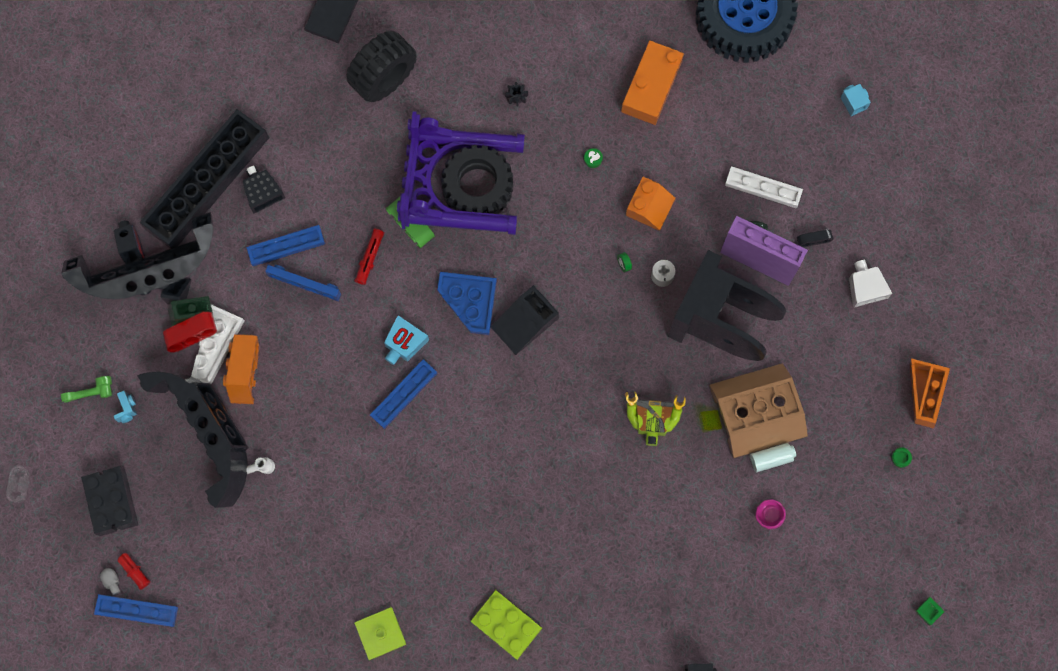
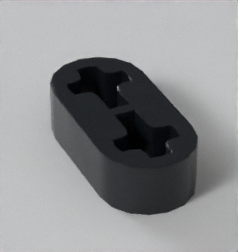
(815, 238)

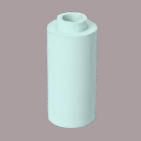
(772, 457)

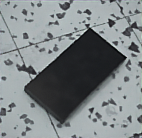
(330, 18)

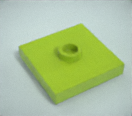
(380, 633)

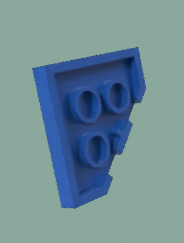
(469, 299)

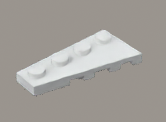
(216, 347)

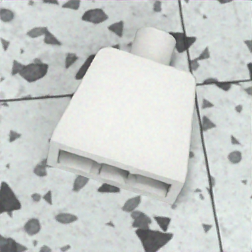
(867, 285)

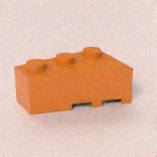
(241, 368)
(928, 387)

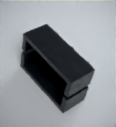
(109, 501)

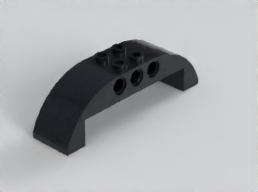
(145, 273)

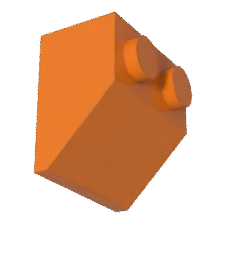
(650, 204)

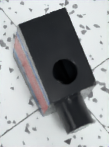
(128, 242)

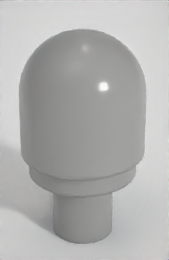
(110, 580)

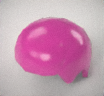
(775, 514)

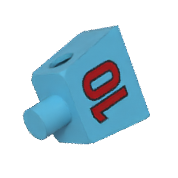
(404, 341)

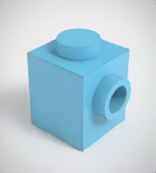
(855, 99)

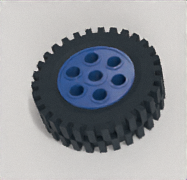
(734, 38)

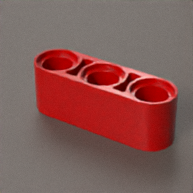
(189, 332)

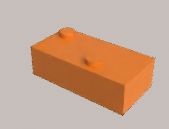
(652, 82)

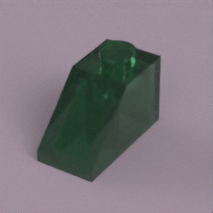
(185, 309)

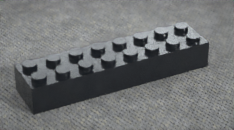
(205, 179)

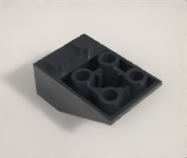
(525, 320)

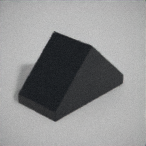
(176, 291)

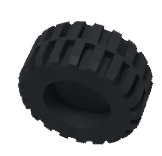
(381, 66)
(477, 159)

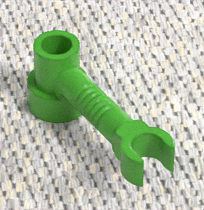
(102, 387)

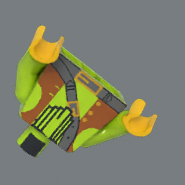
(653, 417)

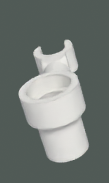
(267, 468)

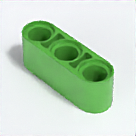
(418, 233)

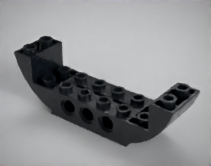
(213, 429)

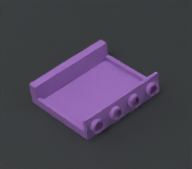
(763, 251)

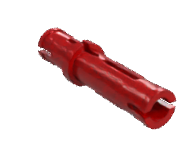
(376, 237)

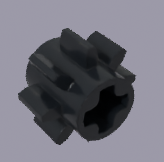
(516, 99)

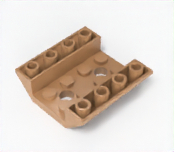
(765, 422)

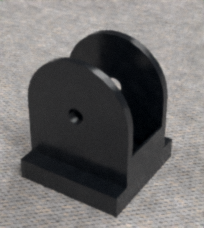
(705, 300)

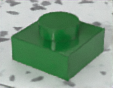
(929, 611)

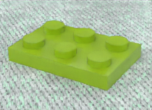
(506, 625)

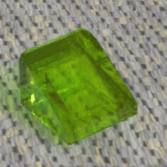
(710, 421)

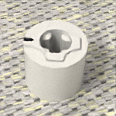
(663, 273)

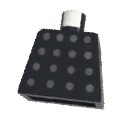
(261, 189)

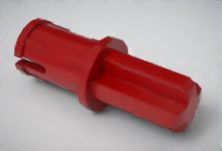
(133, 571)

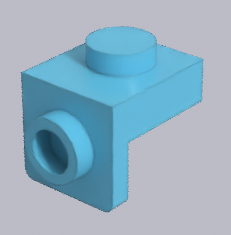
(127, 402)

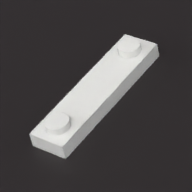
(764, 187)

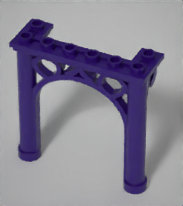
(420, 212)

